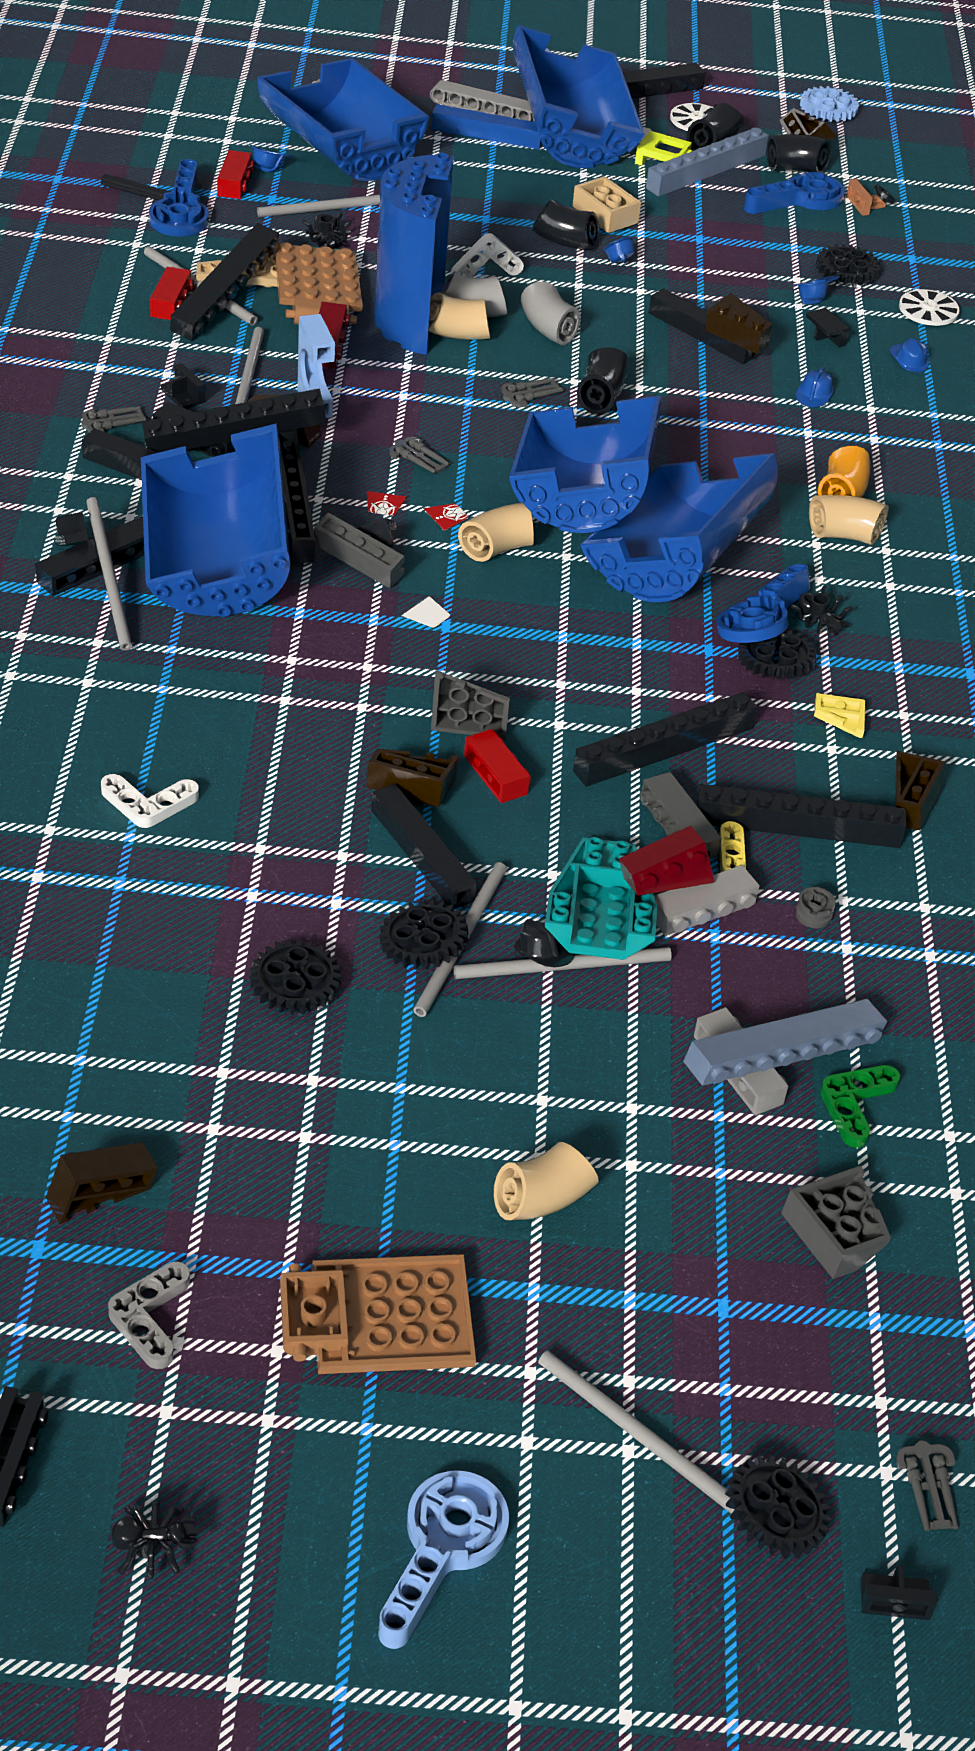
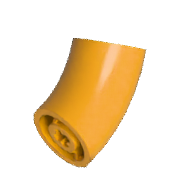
(847, 472)

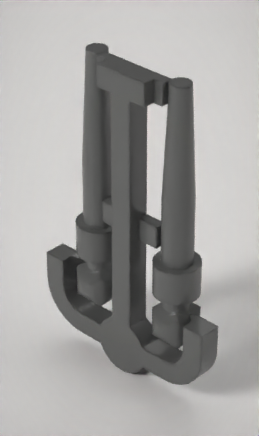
(529, 394)
(111, 421)
(402, 448)
(923, 1450)

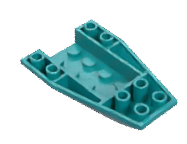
(595, 908)

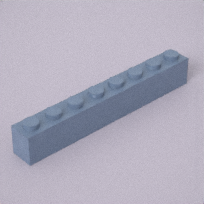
(706, 161)
(784, 1041)

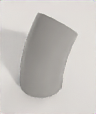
(477, 288)
(550, 312)

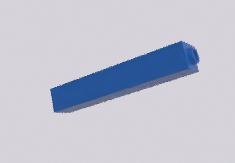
(485, 126)

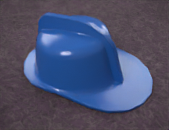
(266, 160)
(620, 250)
(814, 291)
(911, 355)
(815, 388)

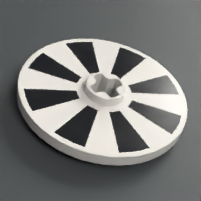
(686, 114)
(929, 307)

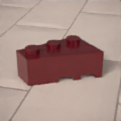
(337, 321)
(668, 864)

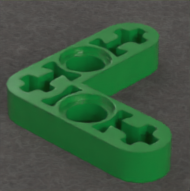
(838, 1095)

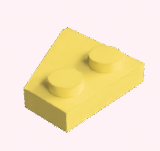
(841, 712)

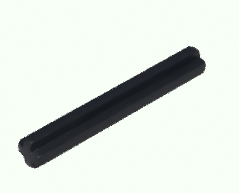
(133, 187)

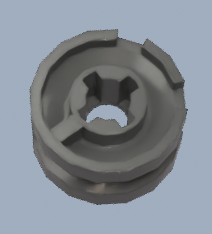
(815, 907)

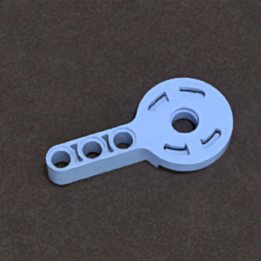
(445, 1546)

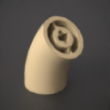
(458, 318)
(847, 517)
(497, 532)
(543, 1183)

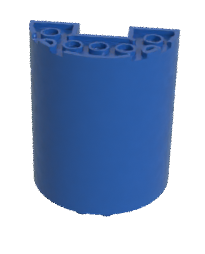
(578, 102)
(347, 117)
(412, 247)
(588, 473)
(216, 526)
(680, 527)

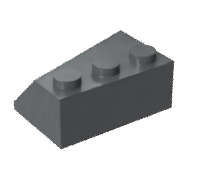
(467, 707)
(837, 1221)

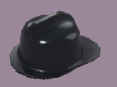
(541, 945)

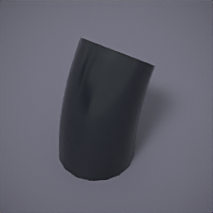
(717, 125)
(798, 153)
(567, 226)
(603, 380)

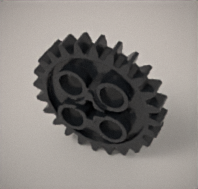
(849, 264)
(795, 656)
(424, 934)
(295, 976)
(777, 1506)

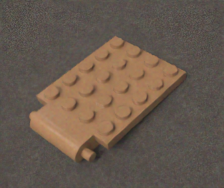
(316, 276)
(379, 1314)

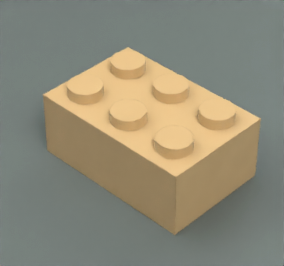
(610, 203)

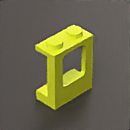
(648, 145)

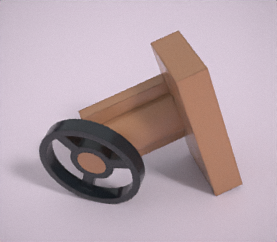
(864, 201)

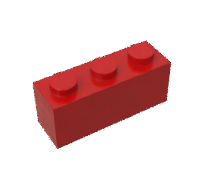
(235, 174)
(170, 292)
(497, 765)

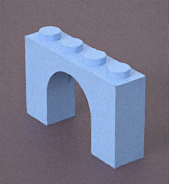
(315, 348)

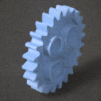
(829, 103)

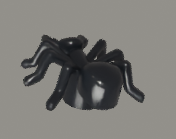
(328, 228)
(817, 608)
(147, 1538)

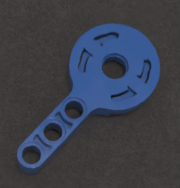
(806, 190)
(180, 210)
(766, 613)

